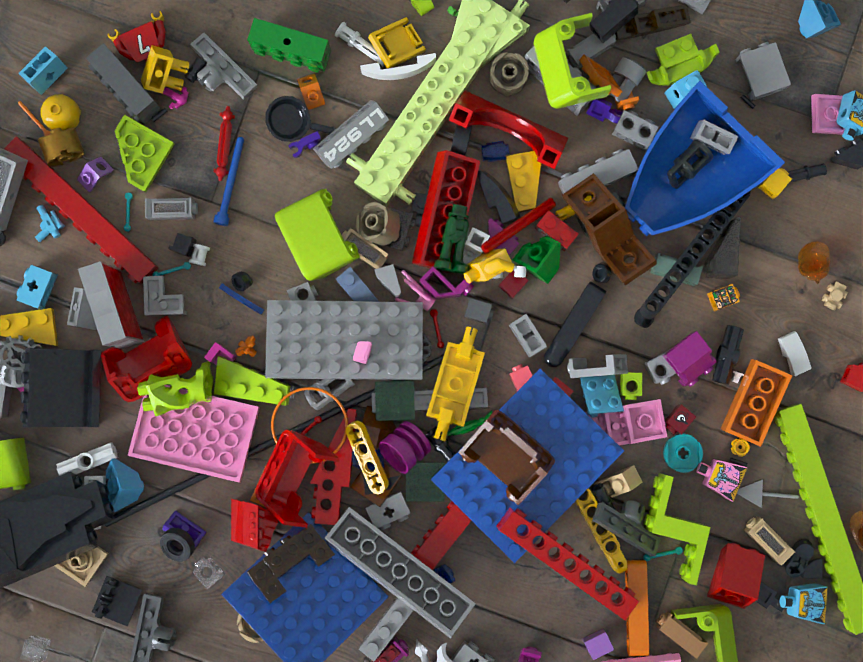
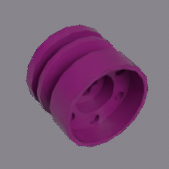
(404, 447)

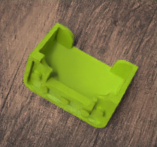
(315, 236)
(14, 464)

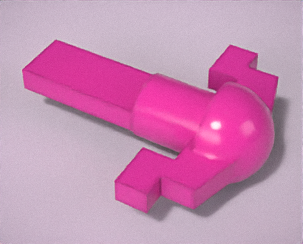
(181, 99)

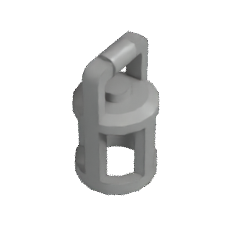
(323, 384)

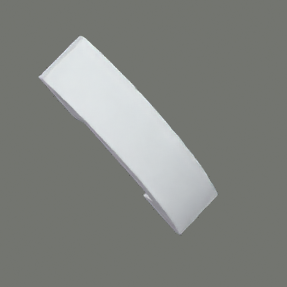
(423, 63)

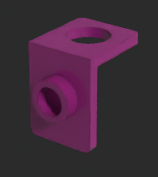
(402, 646)

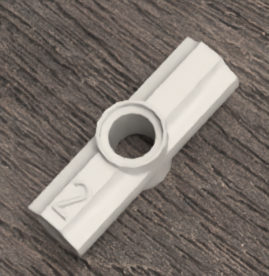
(98, 456)

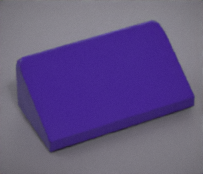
(177, 520)

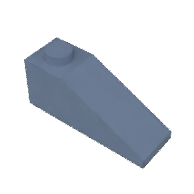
(355, 286)

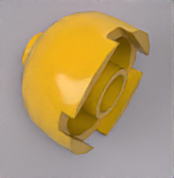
(60, 112)

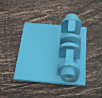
(601, 395)

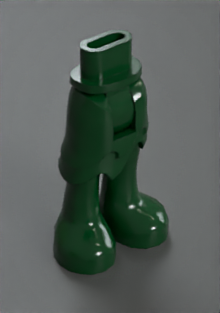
(455, 232)

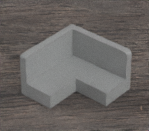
(158, 303)

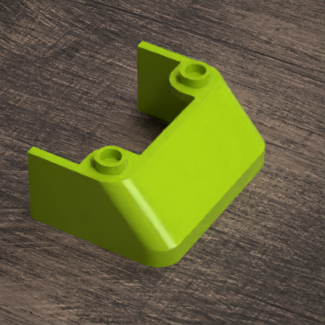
(559, 85)
(715, 619)

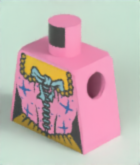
(722, 477)

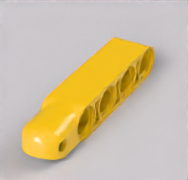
(613, 556)

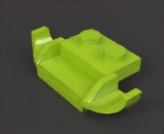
(680, 59)

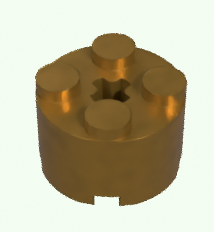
(61, 146)

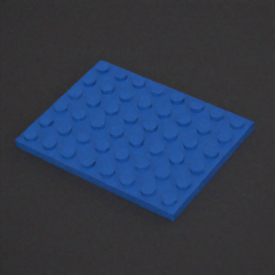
(566, 432)

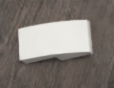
(795, 352)

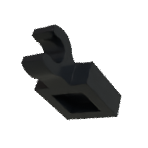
(418, 207)
(767, 597)

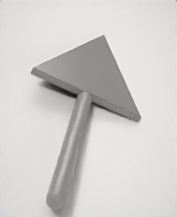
(754, 493)

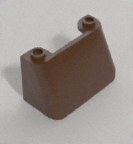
(509, 455)

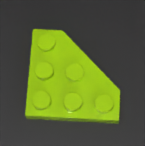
(141, 152)

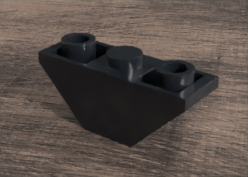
(851, 157)

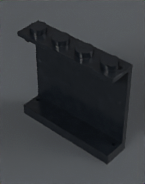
(61, 388)

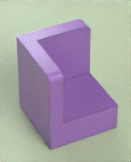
(598, 644)

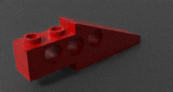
(339, 476)

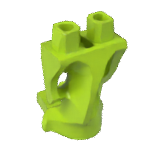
(164, 399)

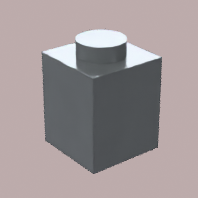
(479, 311)

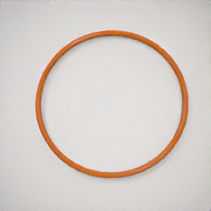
(317, 389)

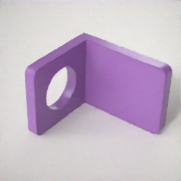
(91, 174)

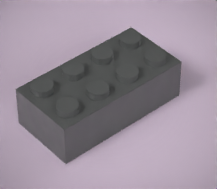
(122, 84)

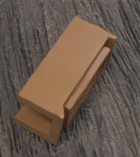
(681, 634)

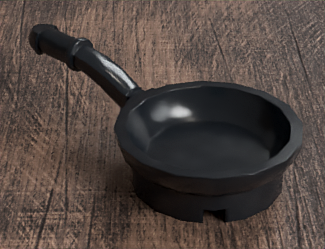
(290, 119)

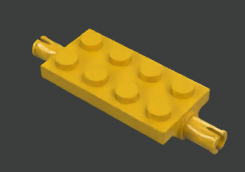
(455, 384)

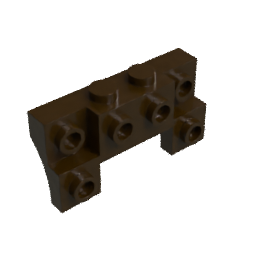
(285, 557)

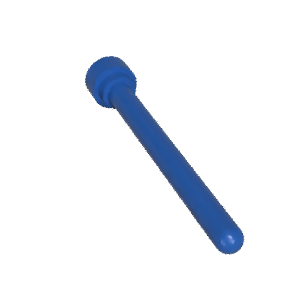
(222, 216)

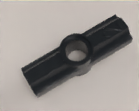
(727, 354)

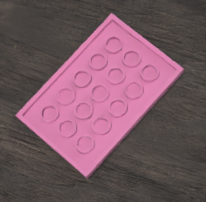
(202, 438)

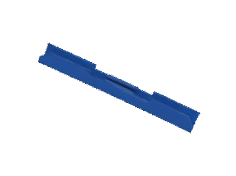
(241, 299)

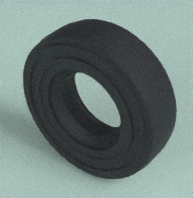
(182, 537)

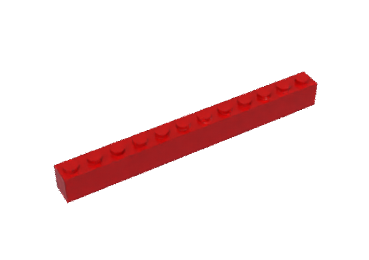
(450, 525)

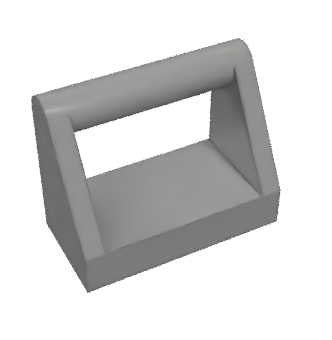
(388, 278)

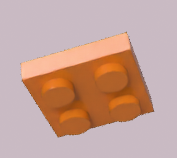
(599, 75)

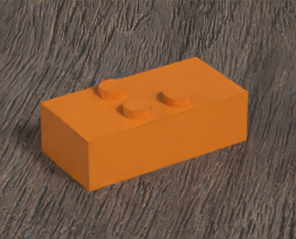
(756, 402)

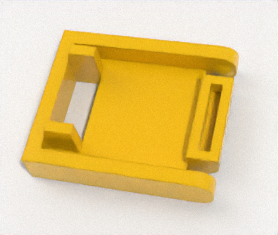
(399, 41)

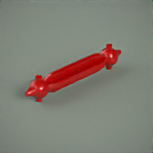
(224, 143)

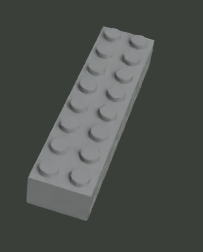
(400, 572)

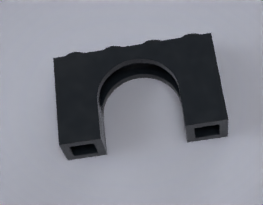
(613, 18)

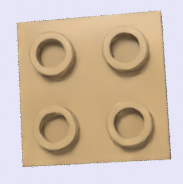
(84, 566)

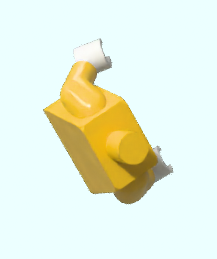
(492, 266)

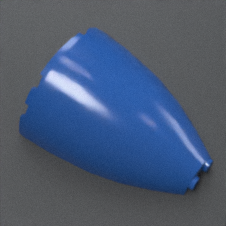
(716, 186)

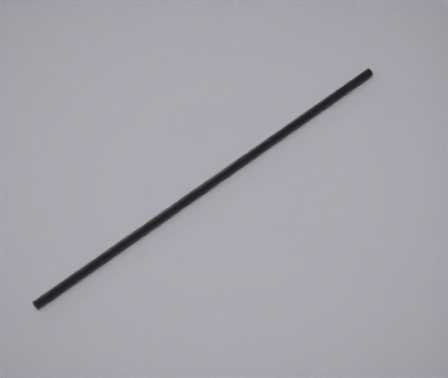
(255, 450)

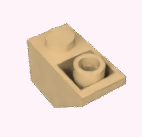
(621, 481)

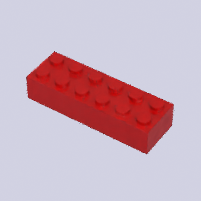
(450, 184)

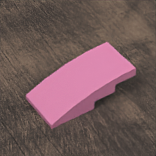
(635, 424)

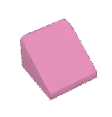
(362, 352)

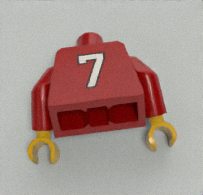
(137, 42)

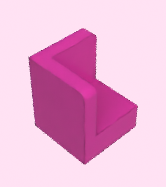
(218, 350)

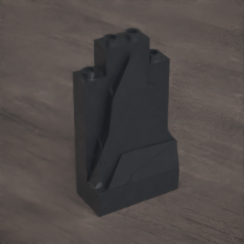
(50, 525)

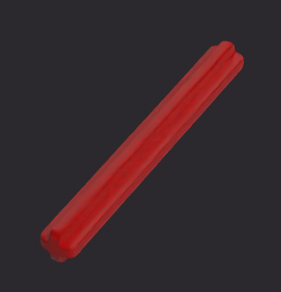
(518, 225)

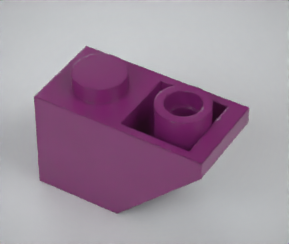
(494, 228)

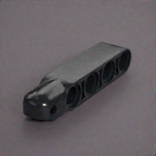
(574, 324)

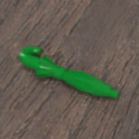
(468, 426)

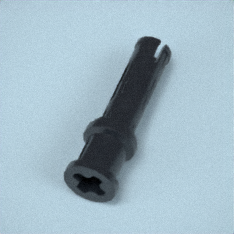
(440, 446)

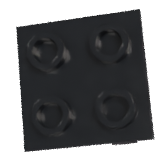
(116, 601)

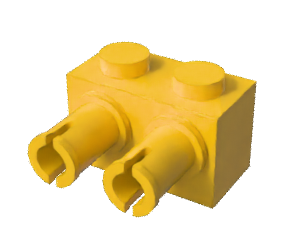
(157, 69)

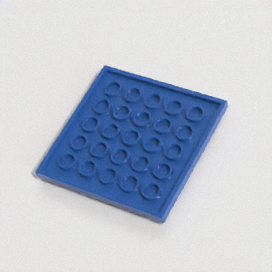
(315, 611)

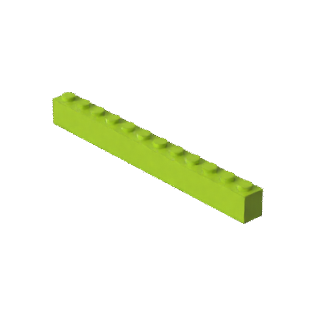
(823, 513)

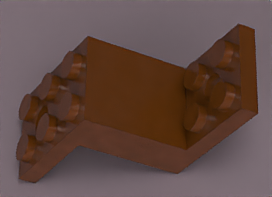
(609, 229)

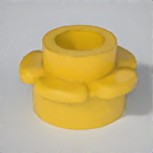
(740, 452)

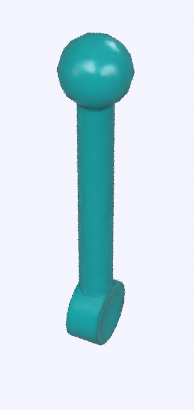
(129, 197)
(187, 266)
(678, 550)

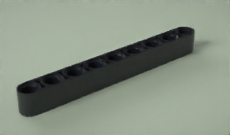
(690, 257)

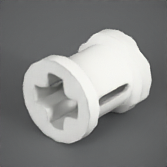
(199, 255)

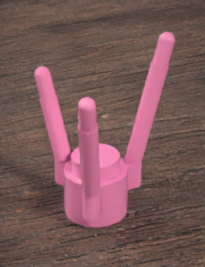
(424, 296)

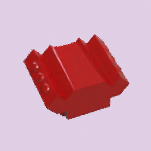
(251, 525)

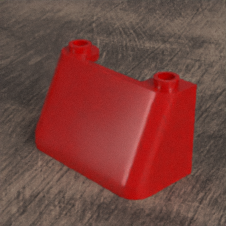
(159, 356)

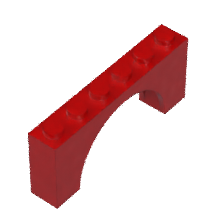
(477, 111)

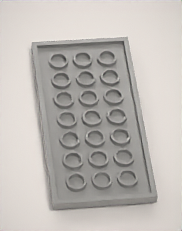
(322, 337)

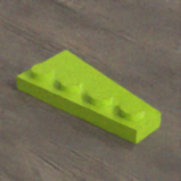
(245, 383)

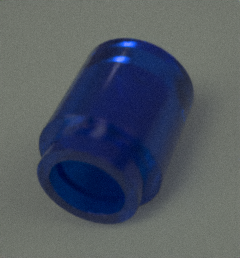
(495, 151)

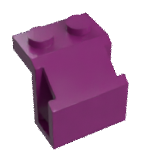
(463, 288)
(690, 359)

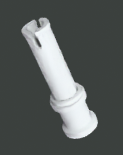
(353, 38)

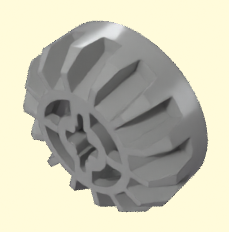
(11, 373)

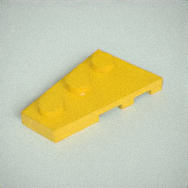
(524, 179)
(31, 324)

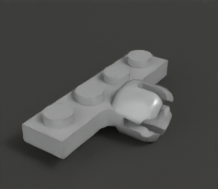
(220, 68)

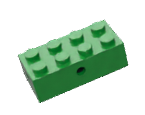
(289, 45)

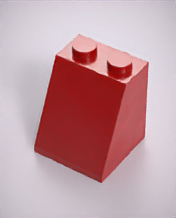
(737, 576)

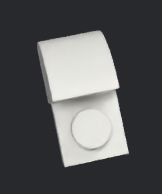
(472, 245)

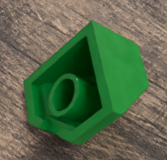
(540, 258)

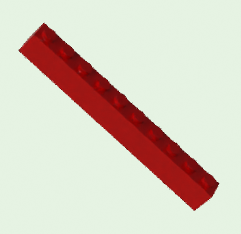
(84, 215)

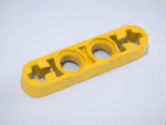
(370, 456)

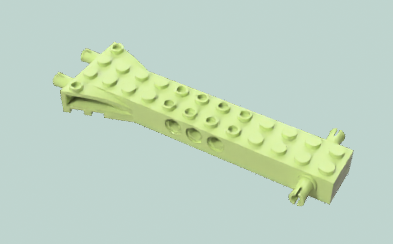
(478, 37)

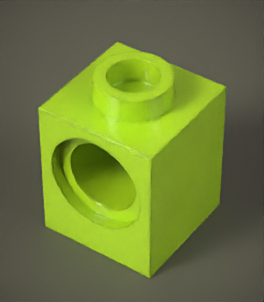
(637, 379)

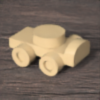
(837, 292)

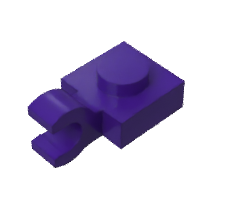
(602, 109)
(306, 142)

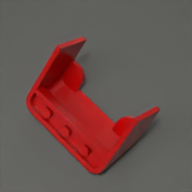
(285, 473)

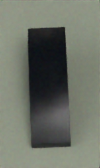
(498, 198)

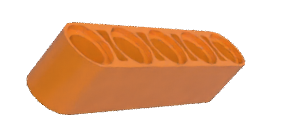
(637, 622)

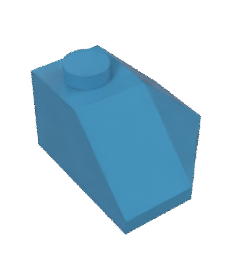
(817, 18)
(123, 484)

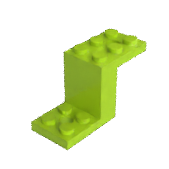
(677, 528)

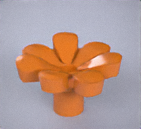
(246, 347)

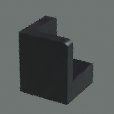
(183, 245)

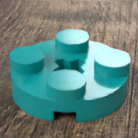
(690, 461)

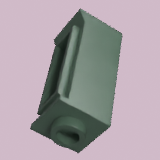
(665, 263)

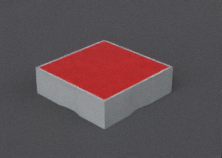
(111, 305)

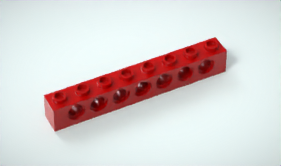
(621, 606)

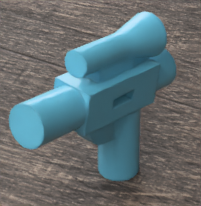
(49, 225)

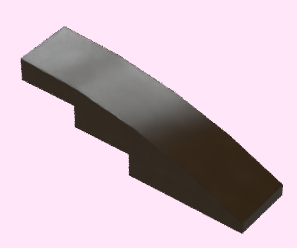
(654, 22)

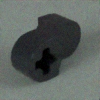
(799, 560)

